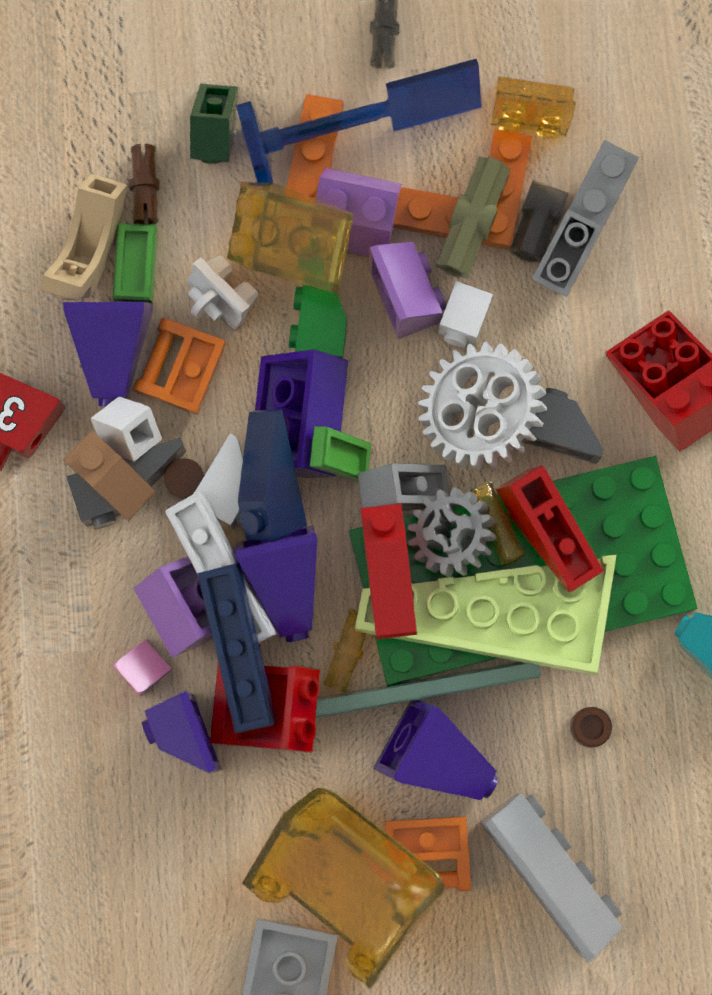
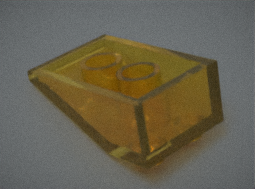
(290, 235)

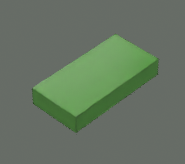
(135, 263)
(339, 453)

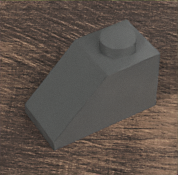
(565, 429)

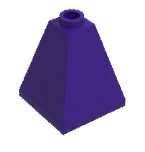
(108, 343)
(283, 579)
(435, 755)

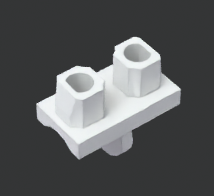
(216, 296)

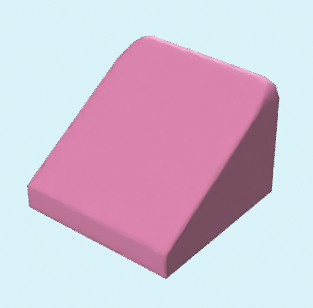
(142, 667)

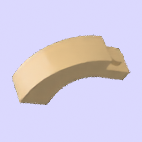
(89, 240)

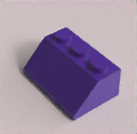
(311, 395)

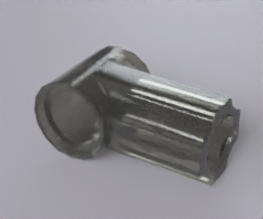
(540, 214)

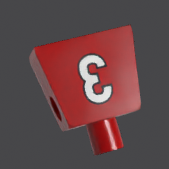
(24, 417)

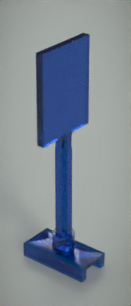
(408, 104)

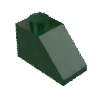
(213, 123)

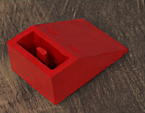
(668, 377)

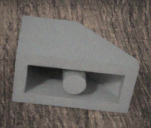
(402, 485)

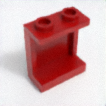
(295, 703)

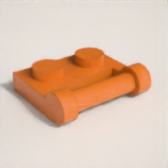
(191, 370)
(437, 840)

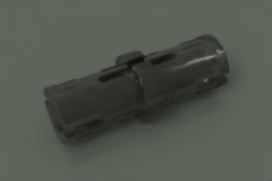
(384, 30)

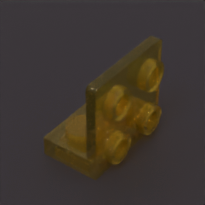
(533, 107)

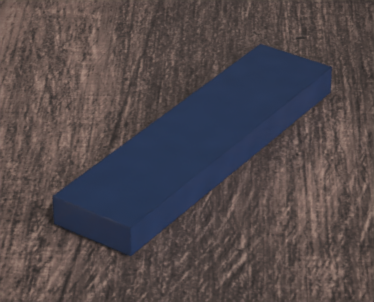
(237, 648)

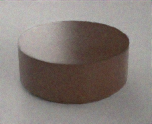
(183, 477)
(591, 727)

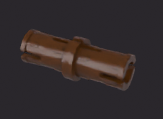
(144, 184)

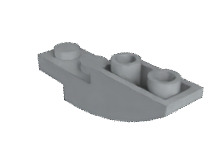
(585, 218)

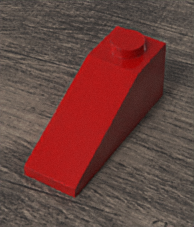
(550, 527)
(388, 571)

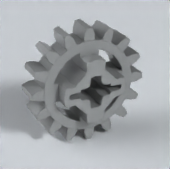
(467, 539)

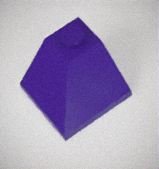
(181, 731)

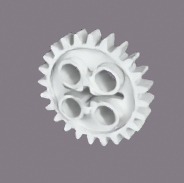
(514, 413)

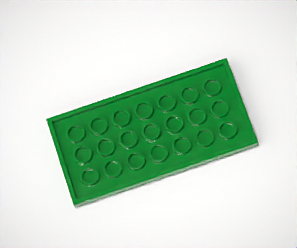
(619, 513)

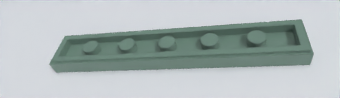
(426, 688)

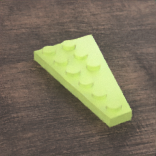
(511, 616)

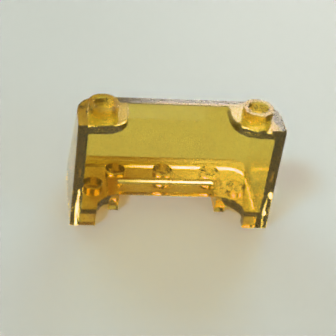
(347, 878)

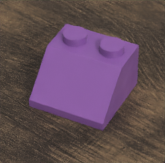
(371, 202)
(405, 287)
(176, 606)

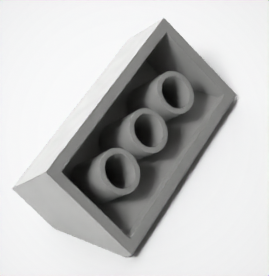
(552, 875)

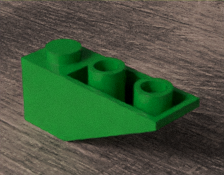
(320, 323)

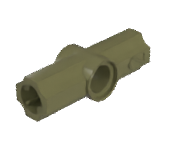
(473, 217)

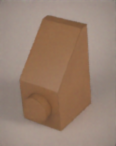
(109, 475)

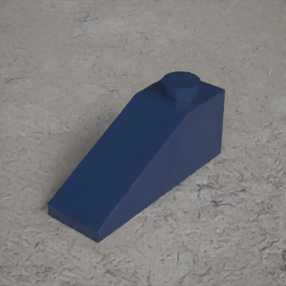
(268, 482)

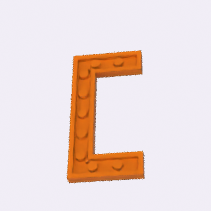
(416, 209)

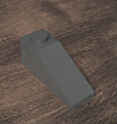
(150, 466)

